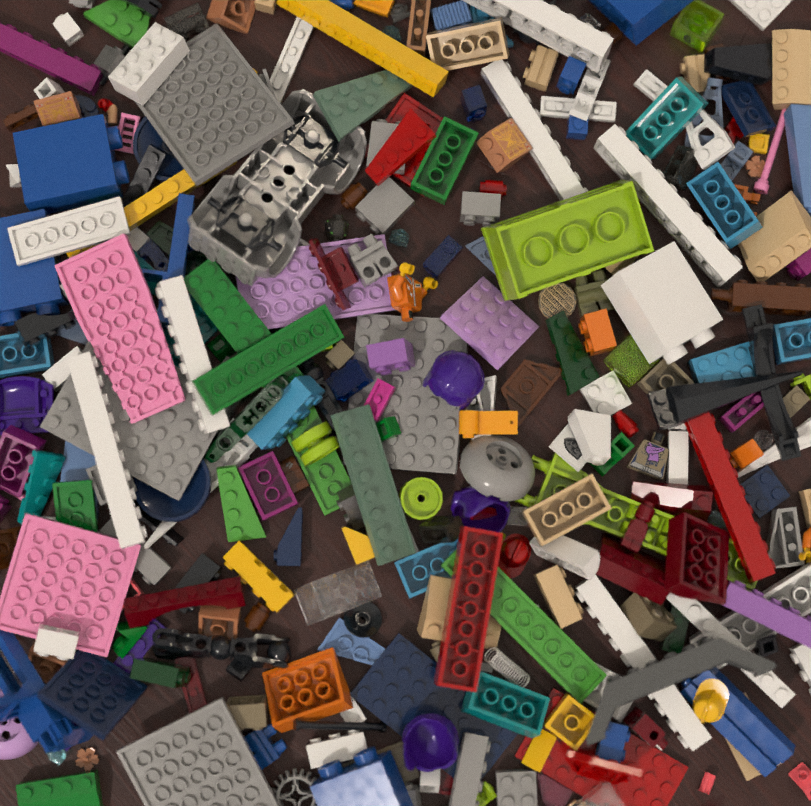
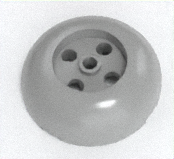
(506, 474)

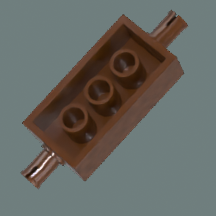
(775, 299)

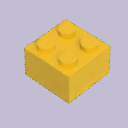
(570, 721)

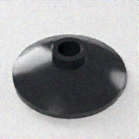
(371, 617)

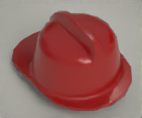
(514, 554)

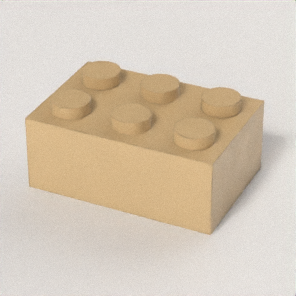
(558, 596)

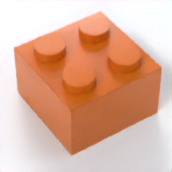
(597, 332)

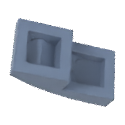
(736, 159)

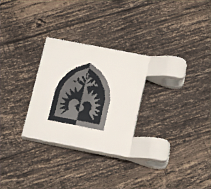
(568, 449)

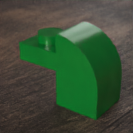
(619, 448)

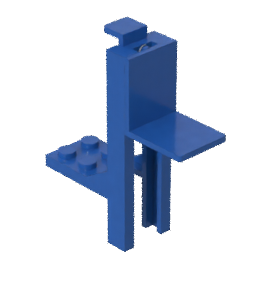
(179, 250)

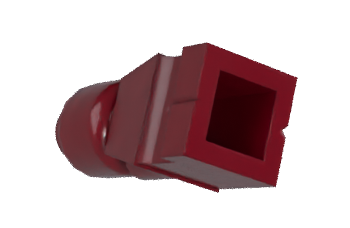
(638, 527)

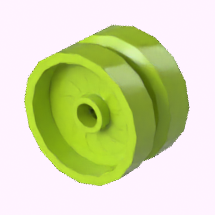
(314, 441)
(426, 488)

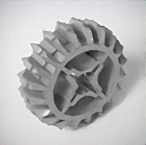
(295, 778)

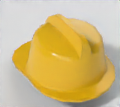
(710, 700)

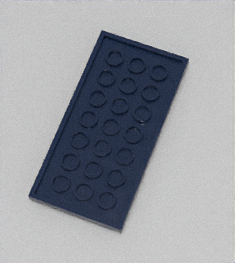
(403, 687)

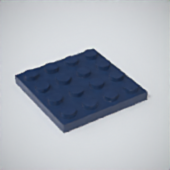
(92, 693)

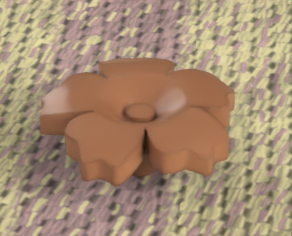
(755, 166)
(87, 758)

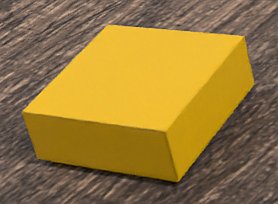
(759, 143)

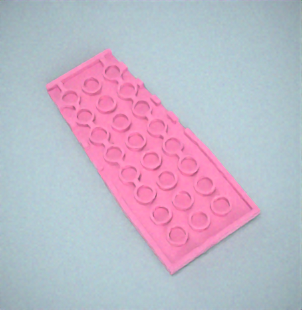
(123, 326)

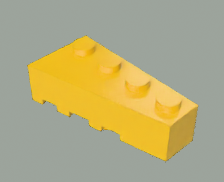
(258, 576)

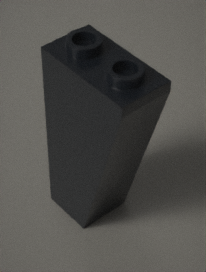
(741, 62)

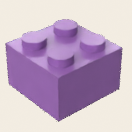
(391, 356)

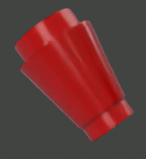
(625, 424)

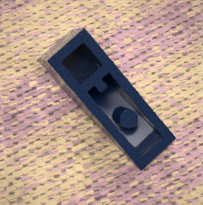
(290, 546)

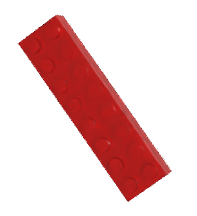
(468, 609)

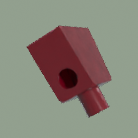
(646, 728)

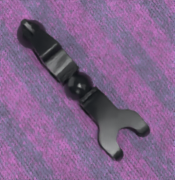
(328, 404)
(220, 647)

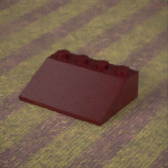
(696, 559)
(631, 570)

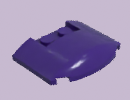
(25, 403)

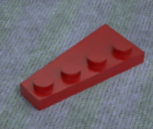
(404, 143)

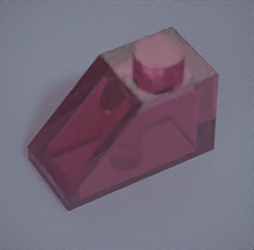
(551, 791)

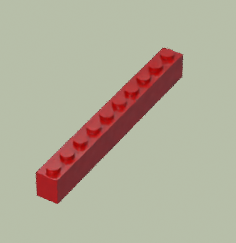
(730, 497)

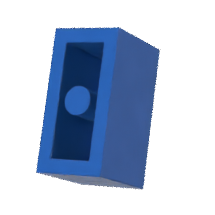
(571, 75)
(613, 745)

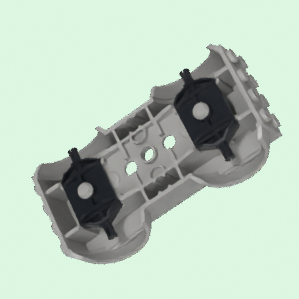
(261, 237)

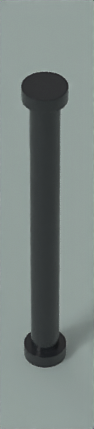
(297, 725)

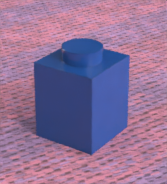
(576, 128)

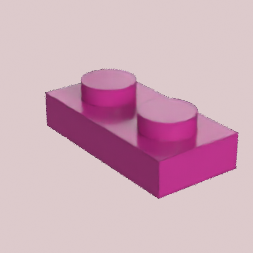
(379, 398)

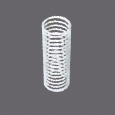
(511, 662)

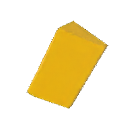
(539, 750)

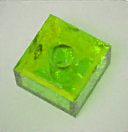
(697, 24)
(628, 362)

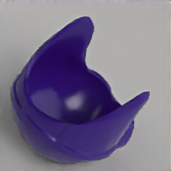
(455, 378)
(469, 502)
(430, 743)

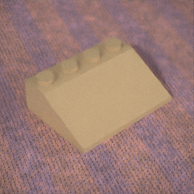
(791, 68)
(780, 241)
(434, 612)

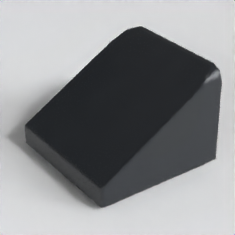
(766, 646)

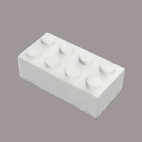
(149, 63)

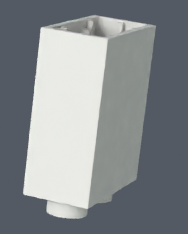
(663, 304)

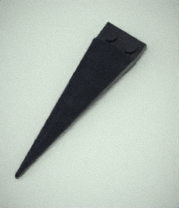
(686, 402)

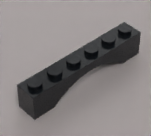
(36, 327)

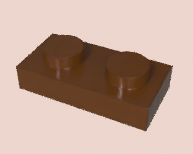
(21, 118)

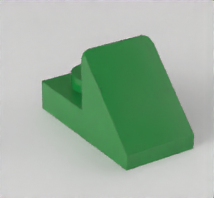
(128, 638)

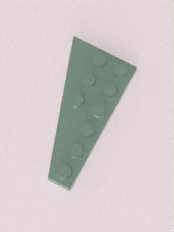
(358, 100)

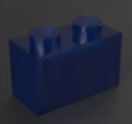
(473, 103)
(442, 257)
(349, 380)

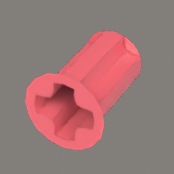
(707, 783)

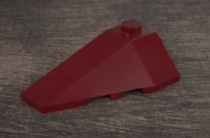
(675, 497)

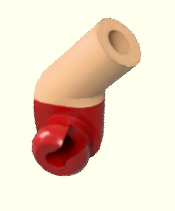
(110, 108)

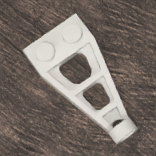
(714, 149)

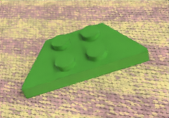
(120, 20)

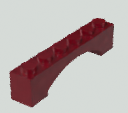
(144, 608)

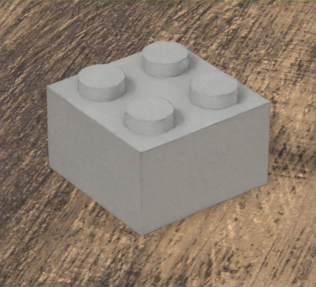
(480, 208)
(516, 787)

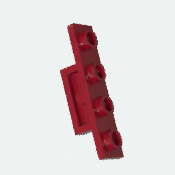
(337, 271)

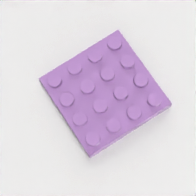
(489, 323)

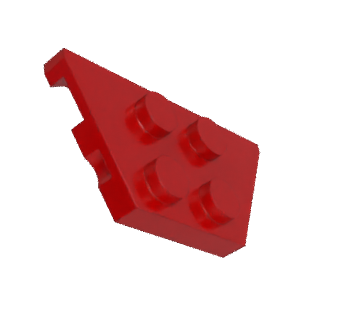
(600, 769)

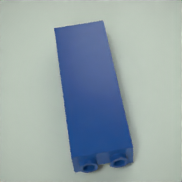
(745, 725)

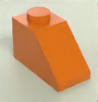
(745, 454)

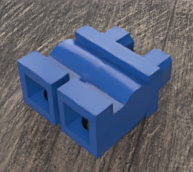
(263, 747)

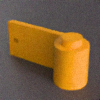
(487, 423)

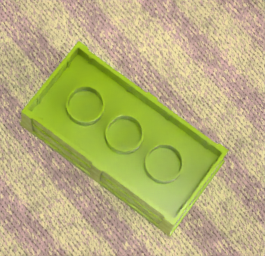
(567, 239)

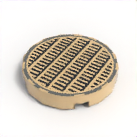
(556, 299)

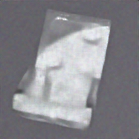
(337, 593)

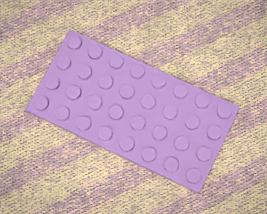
(304, 288)

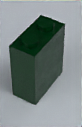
(160, 672)

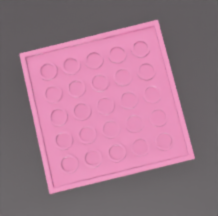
(67, 582)

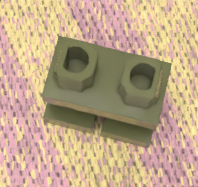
(589, 294)

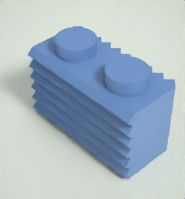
(451, 15)

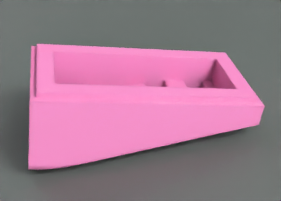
(122, 124)

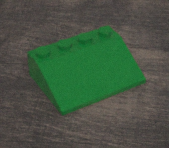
(62, 790)

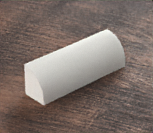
(569, 555)

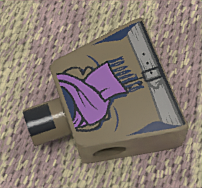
(650, 457)

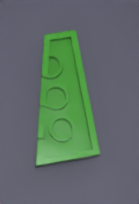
(238, 509)

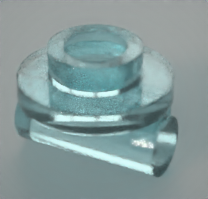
(392, 31)
(399, 237)
(716, 519)
(57, 757)

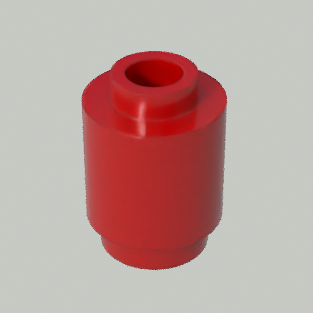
(493, 186)

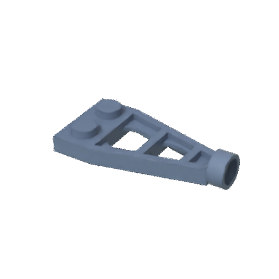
(718, 116)

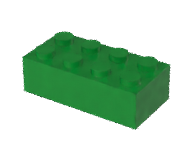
(444, 160)

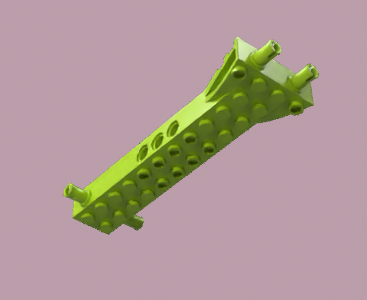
(615, 521)

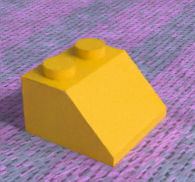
(359, 545)

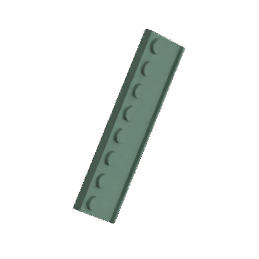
(373, 484)

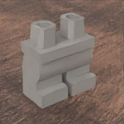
(368, 260)

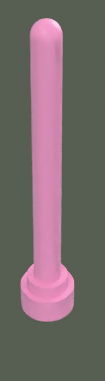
(761, 186)

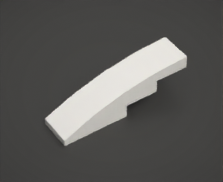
(588, 92)
(677, 457)

